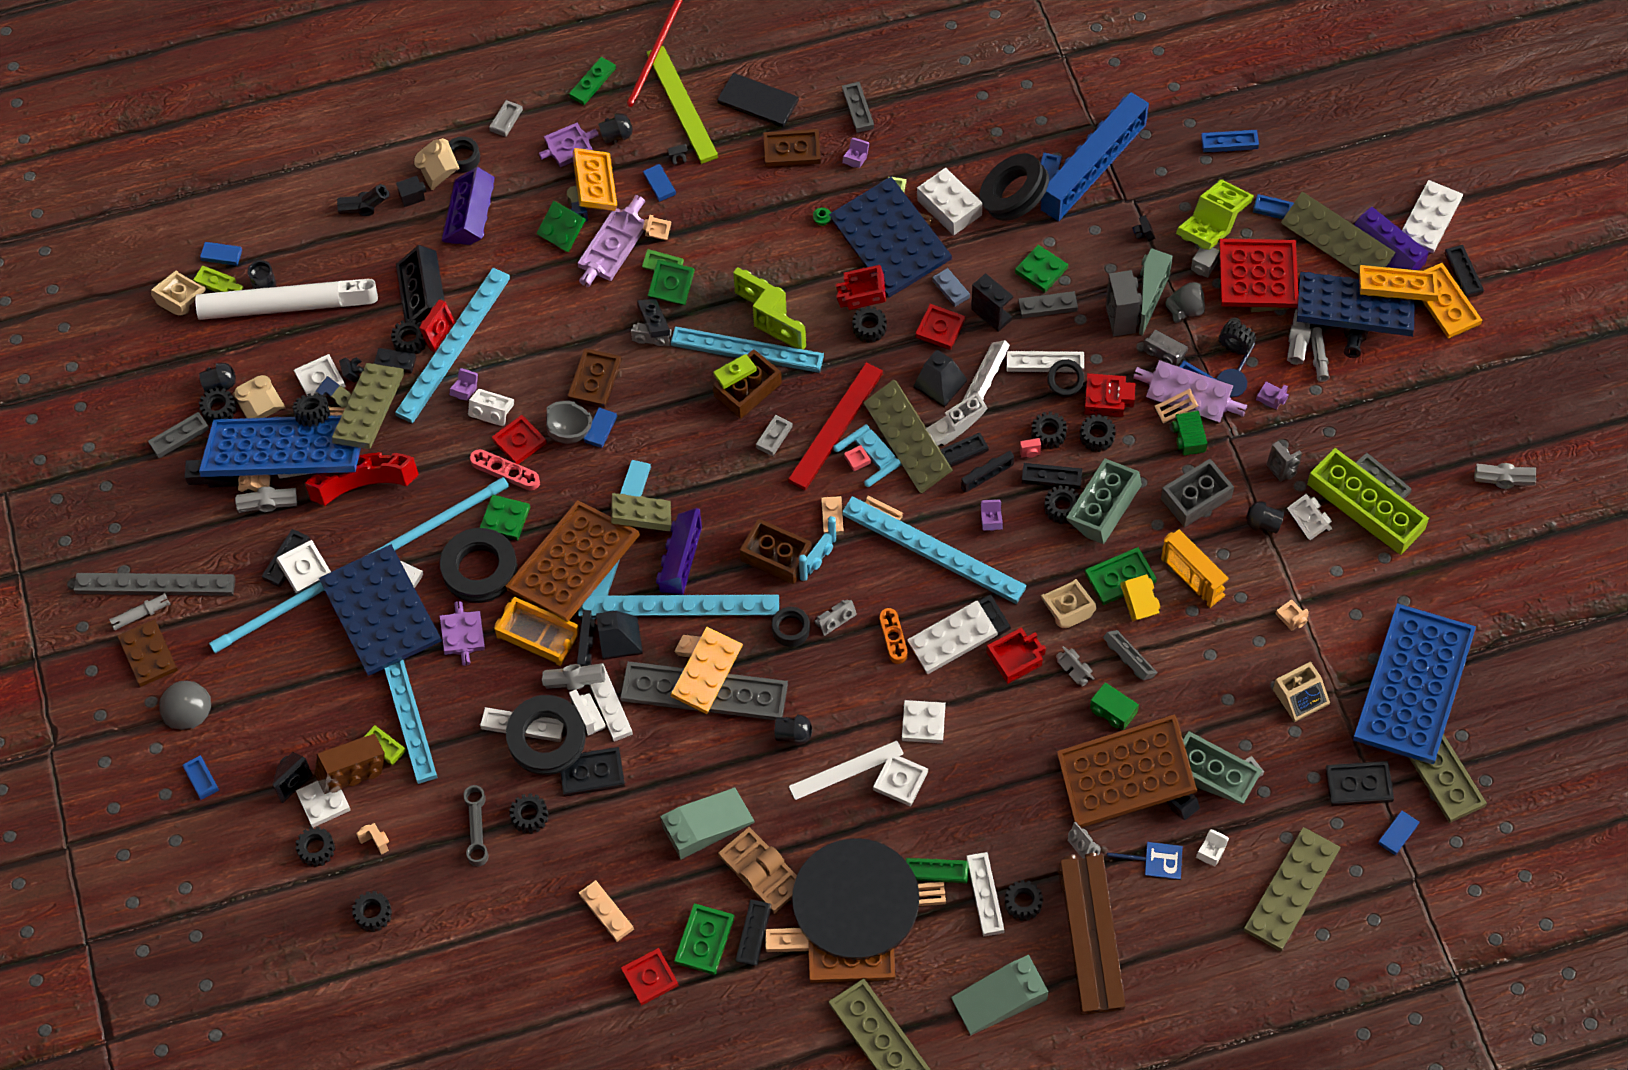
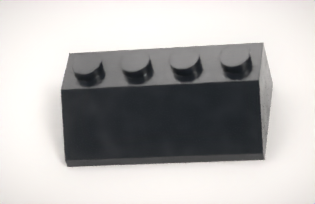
(419, 283)

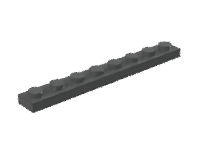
(154, 584)

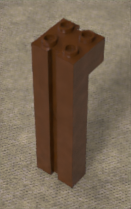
(1091, 933)

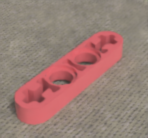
(507, 466)

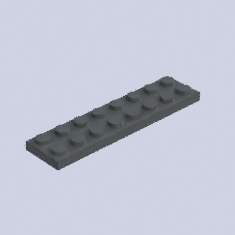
(737, 696)

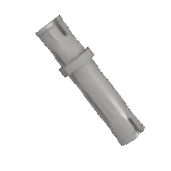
(1320, 360)
(148, 607)

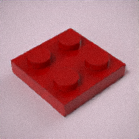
(437, 325)
(940, 326)
(519, 439)
(649, 976)

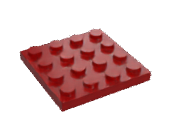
(1258, 273)

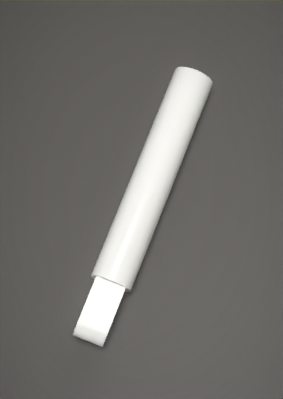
(286, 299)

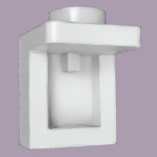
(1212, 847)

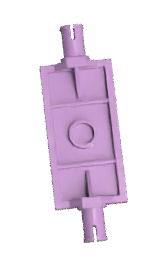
(612, 243)
(1210, 394)

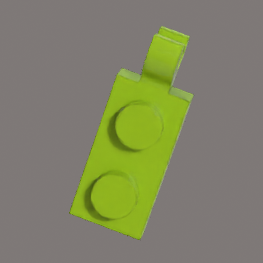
(216, 280)

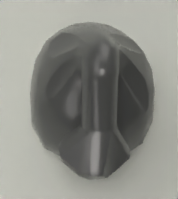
(1186, 301)

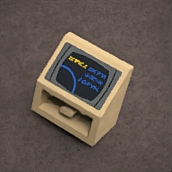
(1301, 691)

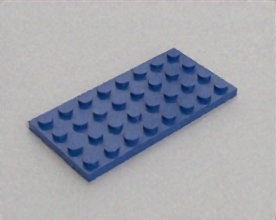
(275, 448)
(1414, 684)

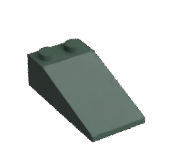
(1155, 276)
(1219, 770)
(705, 821)
(1000, 995)

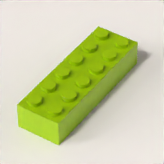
(1367, 501)

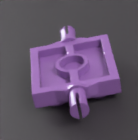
(564, 141)
(462, 633)

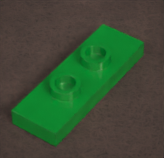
(592, 80)
(939, 870)

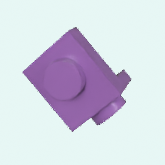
(857, 153)
(465, 385)
(991, 515)

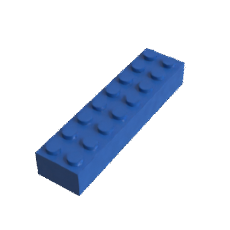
(1094, 156)

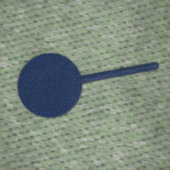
(1235, 377)

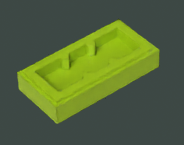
(735, 371)
(392, 749)

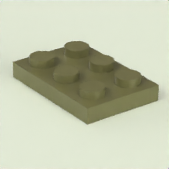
(641, 512)

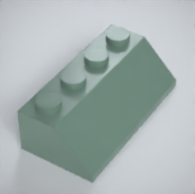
(1104, 500)

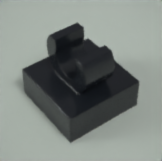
(677, 151)
(1144, 229)
(350, 369)

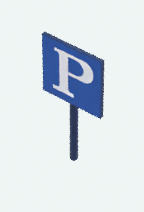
(1160, 859)

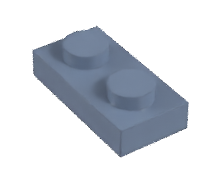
(951, 287)

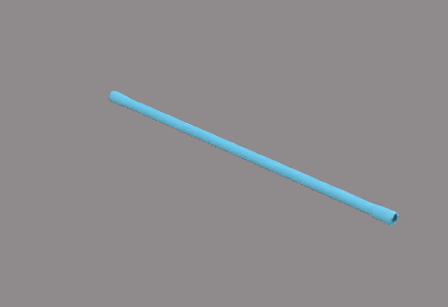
(226, 639)

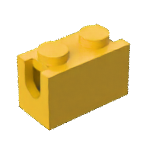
(1140, 597)

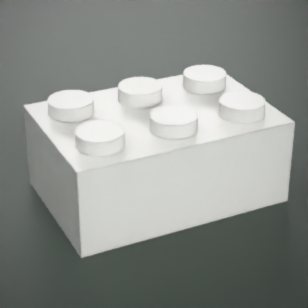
(949, 201)

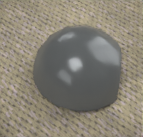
(567, 422)
(184, 705)

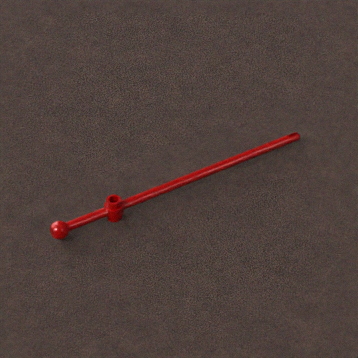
(652, 56)

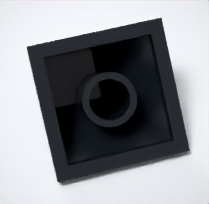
(940, 378)
(618, 634)
(291, 775)

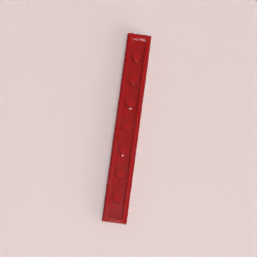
(835, 426)

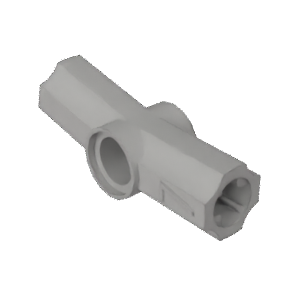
(1298, 339)
(1505, 475)
(266, 499)
(573, 676)

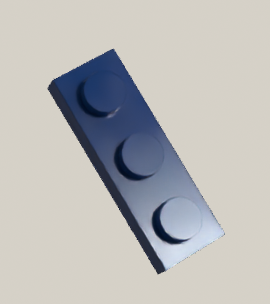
(1230, 141)

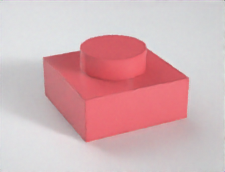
(1030, 448)
(857, 458)

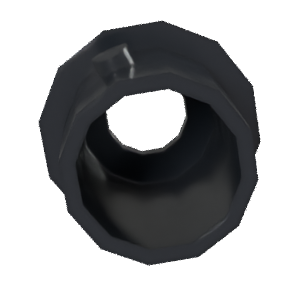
(616, 128)
(218, 377)
(1264, 517)
(793, 729)

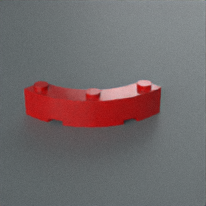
(370, 469)

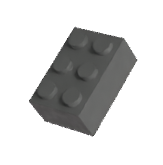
(1123, 303)
(1197, 492)

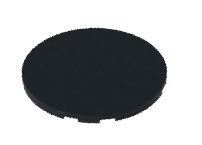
(855, 899)

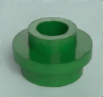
(822, 220)

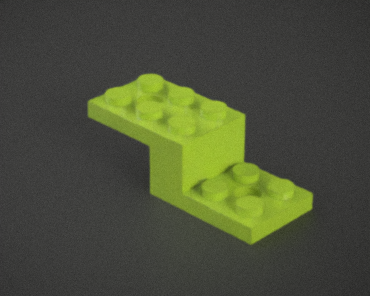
(1214, 214)
(769, 309)

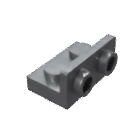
(1164, 348)
(1282, 463)

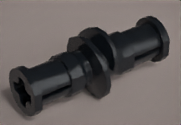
(1354, 340)

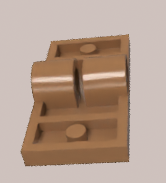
(760, 868)

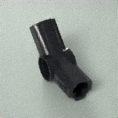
(364, 202)

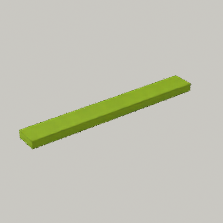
(683, 107)

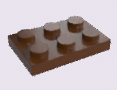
(792, 147)
(594, 378)
(147, 653)

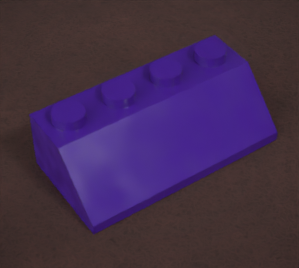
(468, 207)
(1408, 252)
(680, 552)

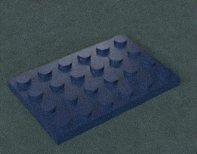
(890, 233)
(1338, 303)
(380, 609)

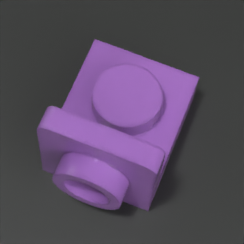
(1272, 395)

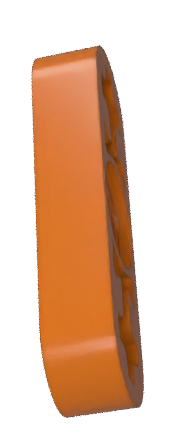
(890, 644)

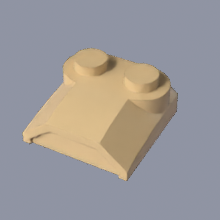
(436, 162)
(176, 293)
(258, 398)
(1069, 604)

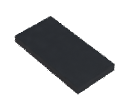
(758, 100)

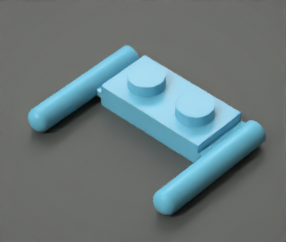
(876, 450)
(822, 548)

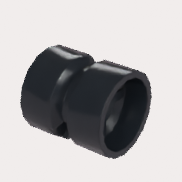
(261, 275)

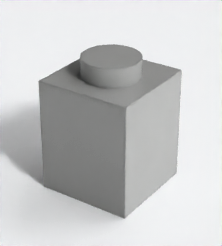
(1205, 261)

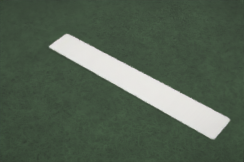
(845, 770)

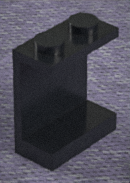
(988, 302)

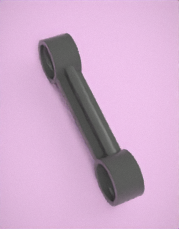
(476, 830)

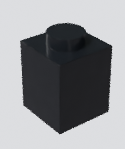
(411, 191)

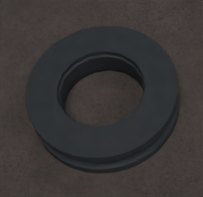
(1025, 198)
(473, 540)
(553, 761)

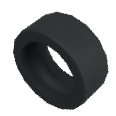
(468, 143)
(1065, 363)
(790, 612)

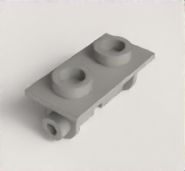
(641, 335)
(841, 613)
(1070, 659)
(1082, 841)

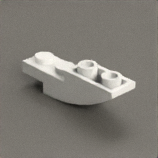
(957, 420)

